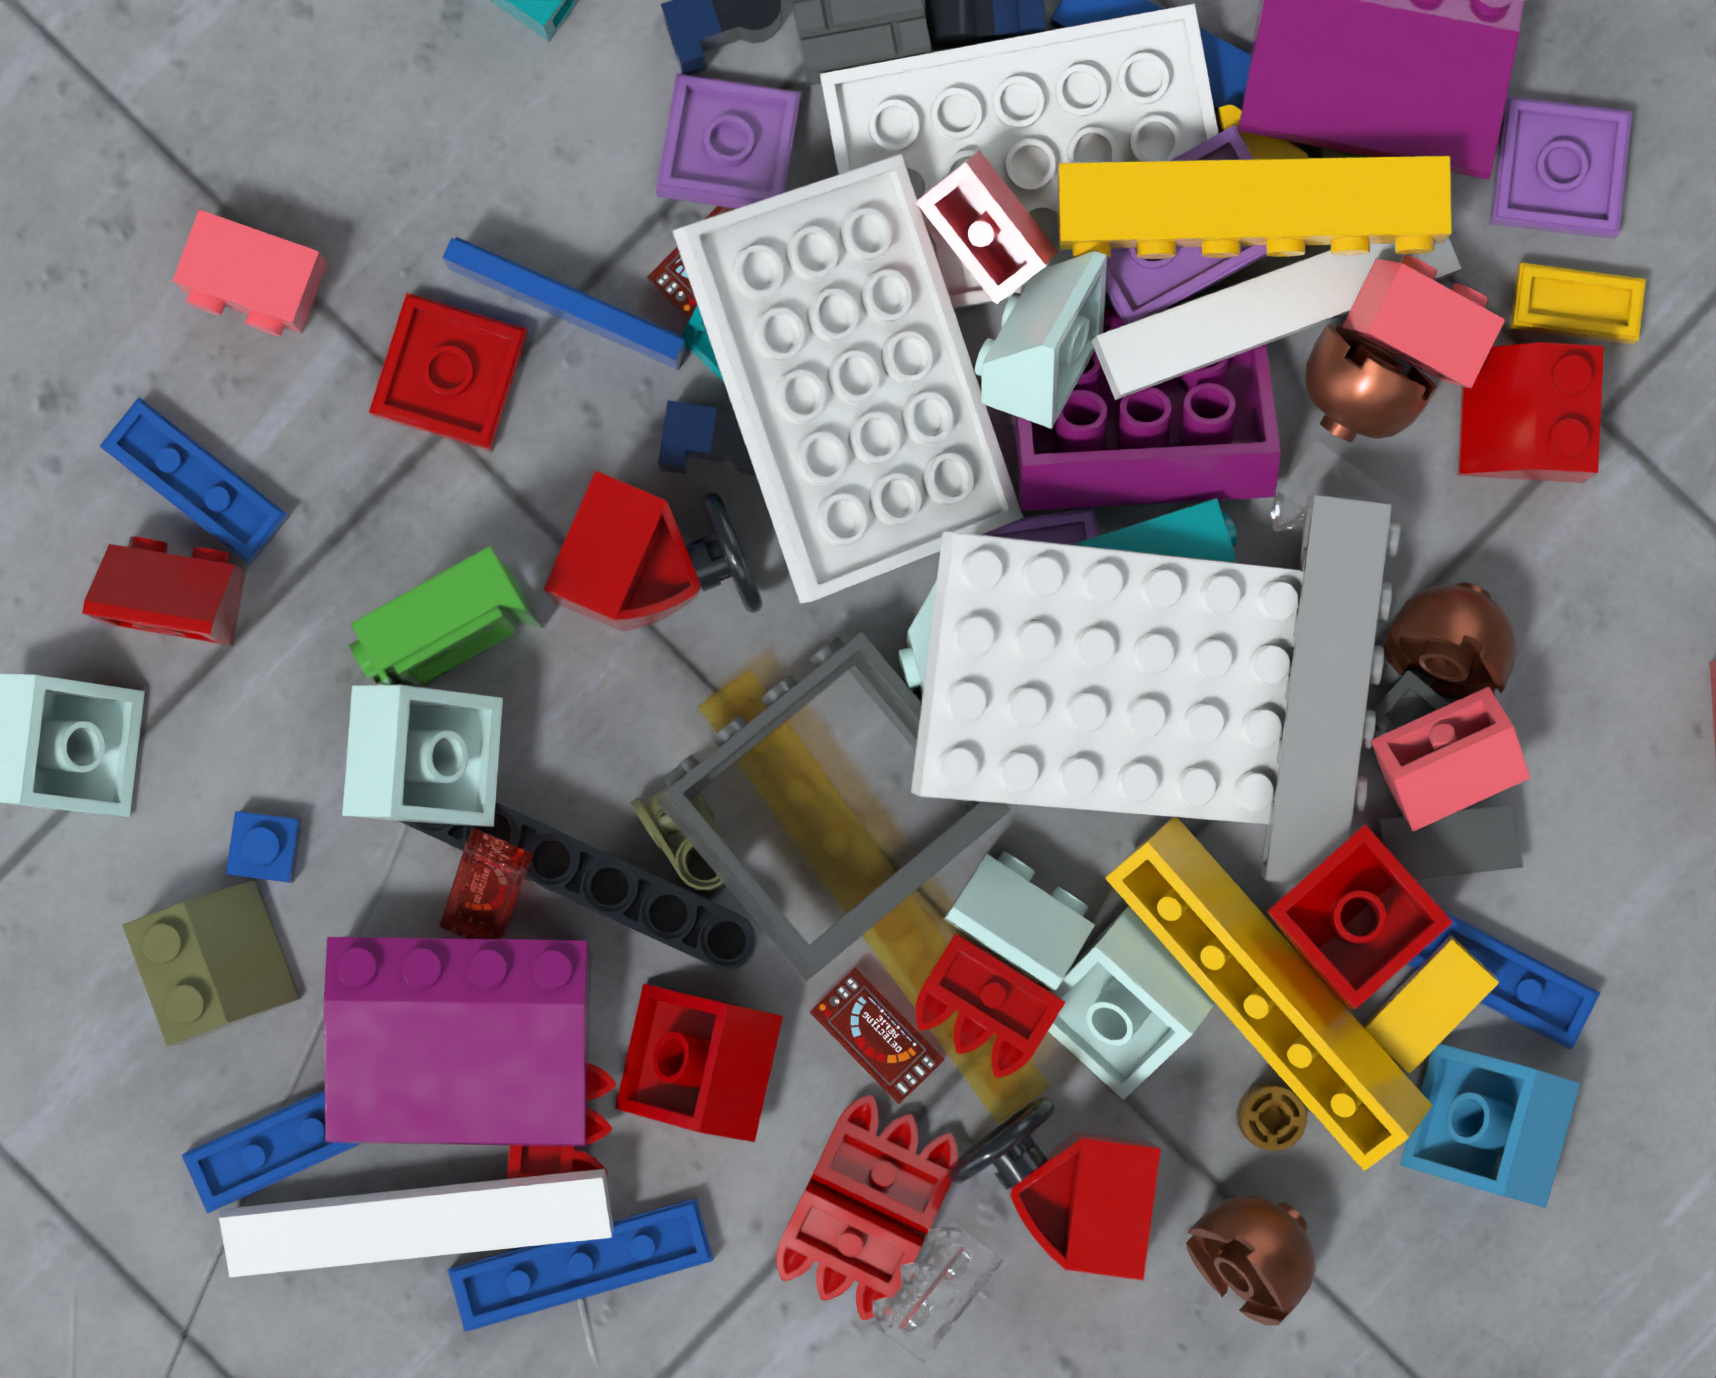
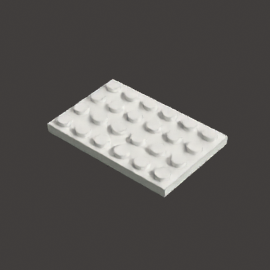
(1027, 103)
(848, 376)
(1105, 679)

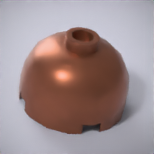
(1363, 387)
(1453, 638)
(1257, 1252)

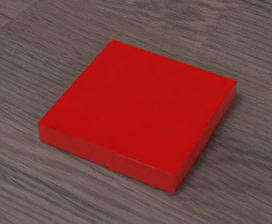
(448, 372)

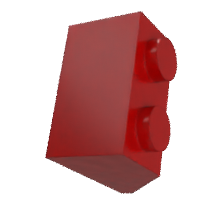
(1533, 414)
(166, 592)
(1358, 918)
(699, 1063)

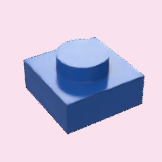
(263, 846)

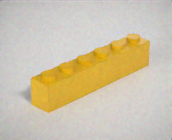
(1254, 204)
(1270, 993)

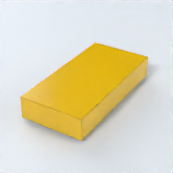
(1577, 303)
(1430, 1004)

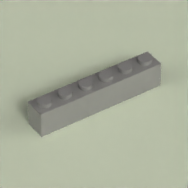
(1330, 683)

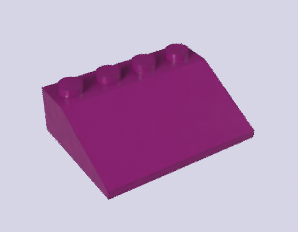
(1384, 76)
(1165, 444)
(456, 1041)

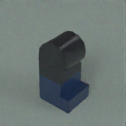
(981, 21)
(710, 24)
(701, 434)

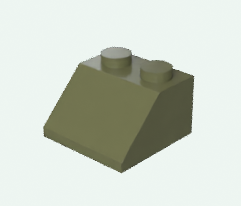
(211, 962)

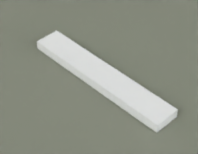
(1244, 316)
(416, 1223)

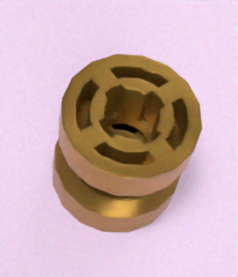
(1259, 1116)

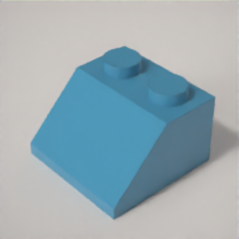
(1492, 1124)

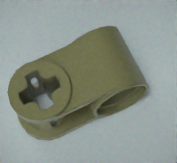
(672, 840)

